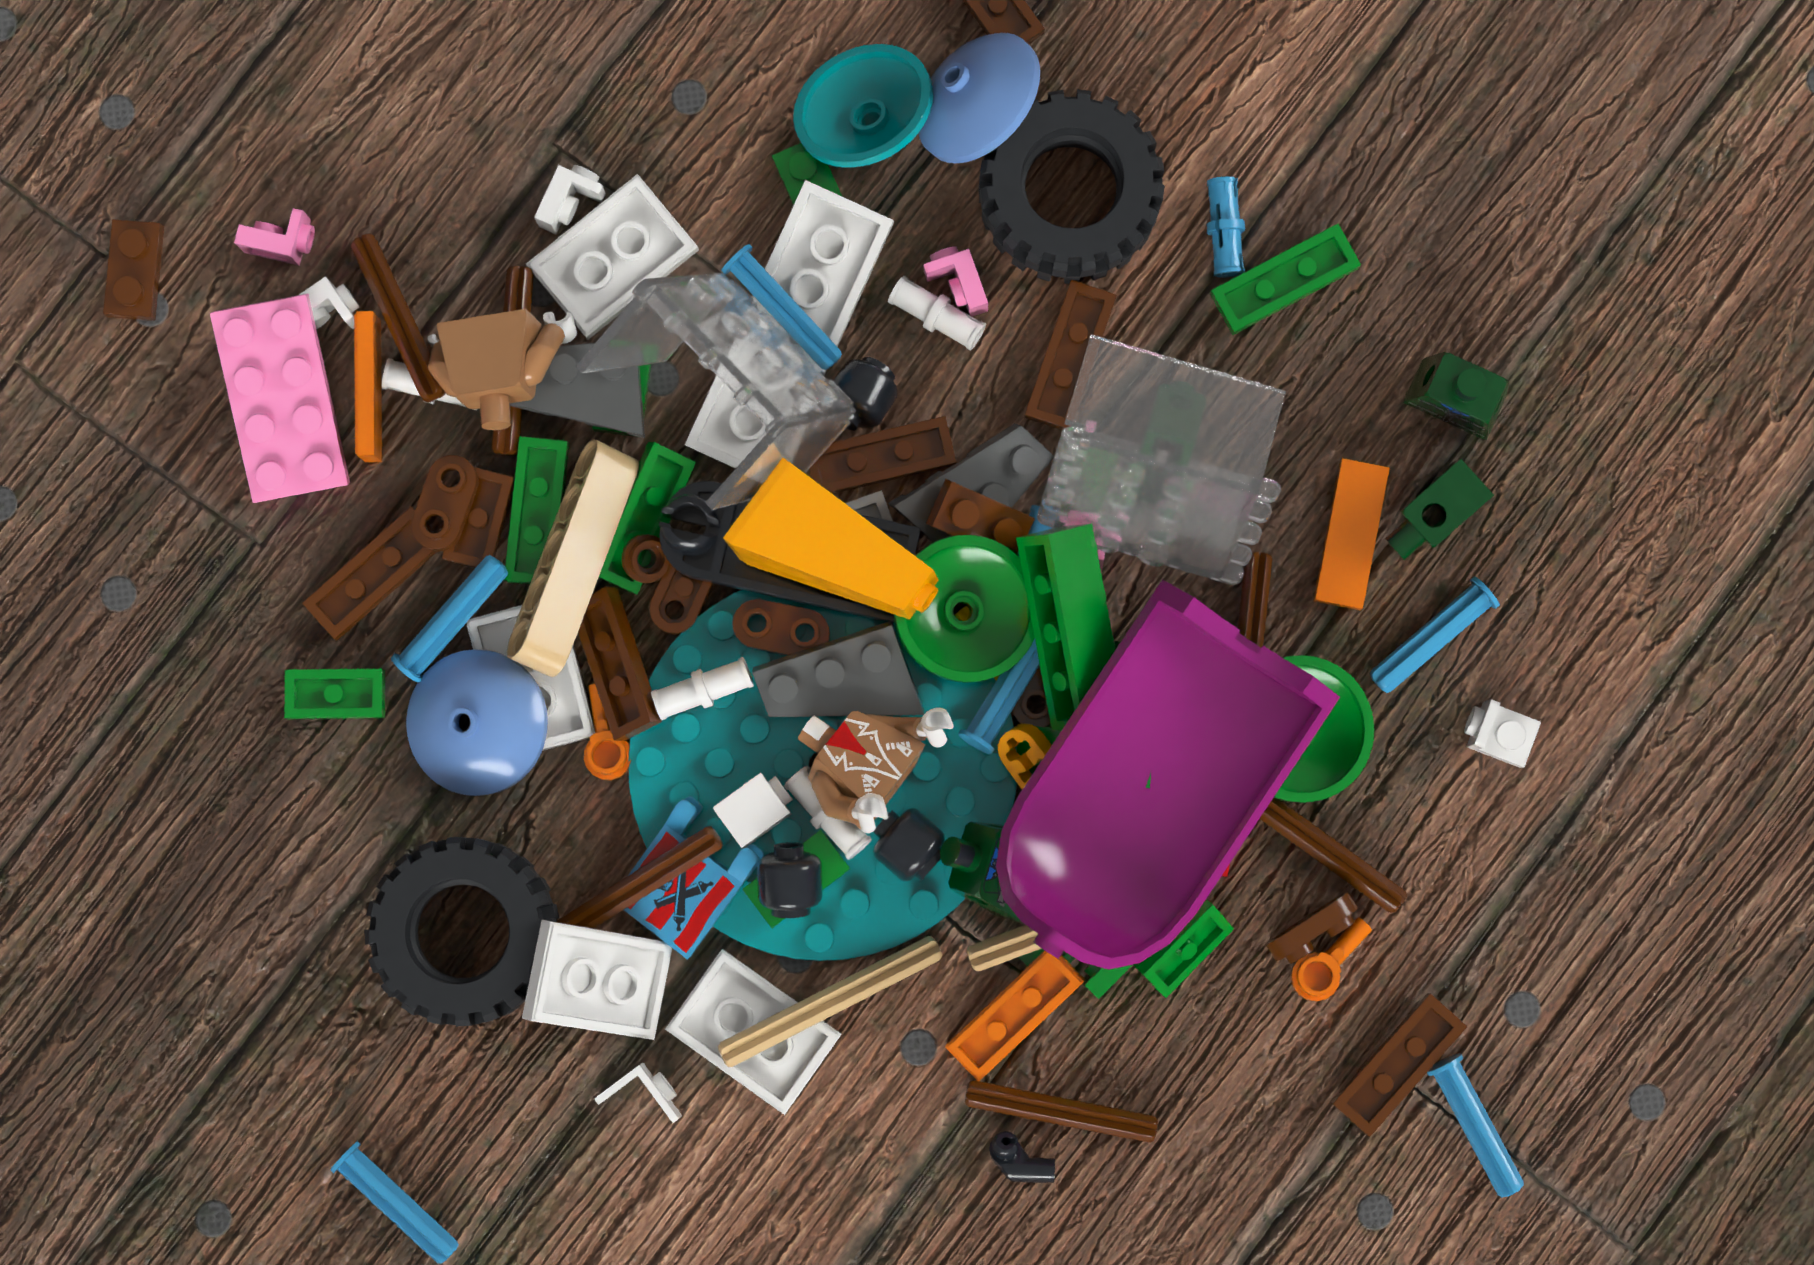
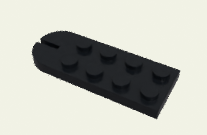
(713, 561)

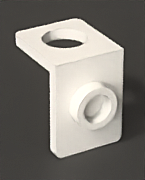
(656, 1084)

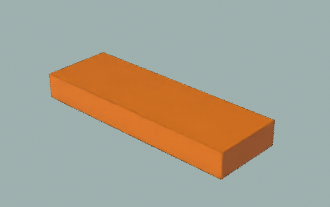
(368, 386)
(1351, 534)
(1014, 1013)

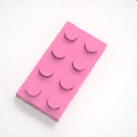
(280, 398)

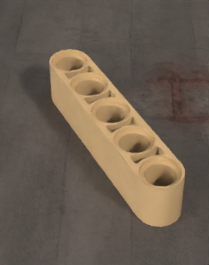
(572, 558)

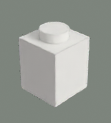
(754, 809)

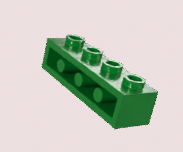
(1077, 622)

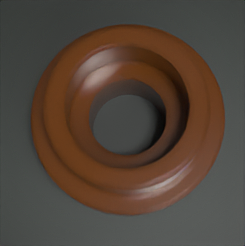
(655, 569)

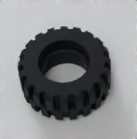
(1084, 250)
(396, 922)

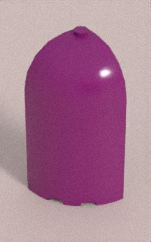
(1218, 727)

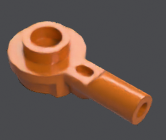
(602, 754)
(1318, 974)

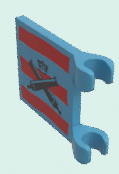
(693, 901)

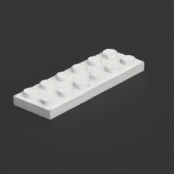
(823, 267)

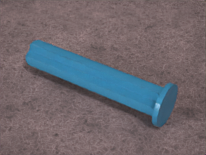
(783, 308)
(450, 618)
(1433, 635)
(1000, 702)
(1477, 1125)
(396, 1204)

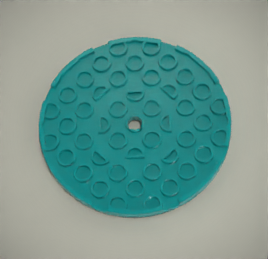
(728, 744)

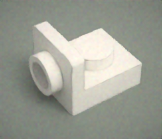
(559, 201)
(326, 297)
(1501, 733)

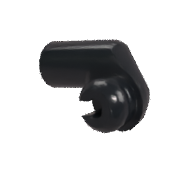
(1015, 1162)

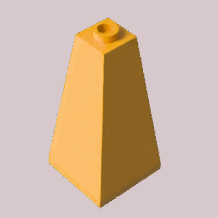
(820, 541)

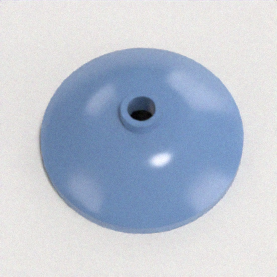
(980, 97)
(504, 729)

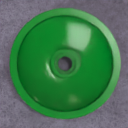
(999, 622)
(1341, 743)

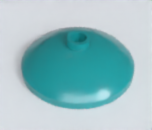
(863, 105)

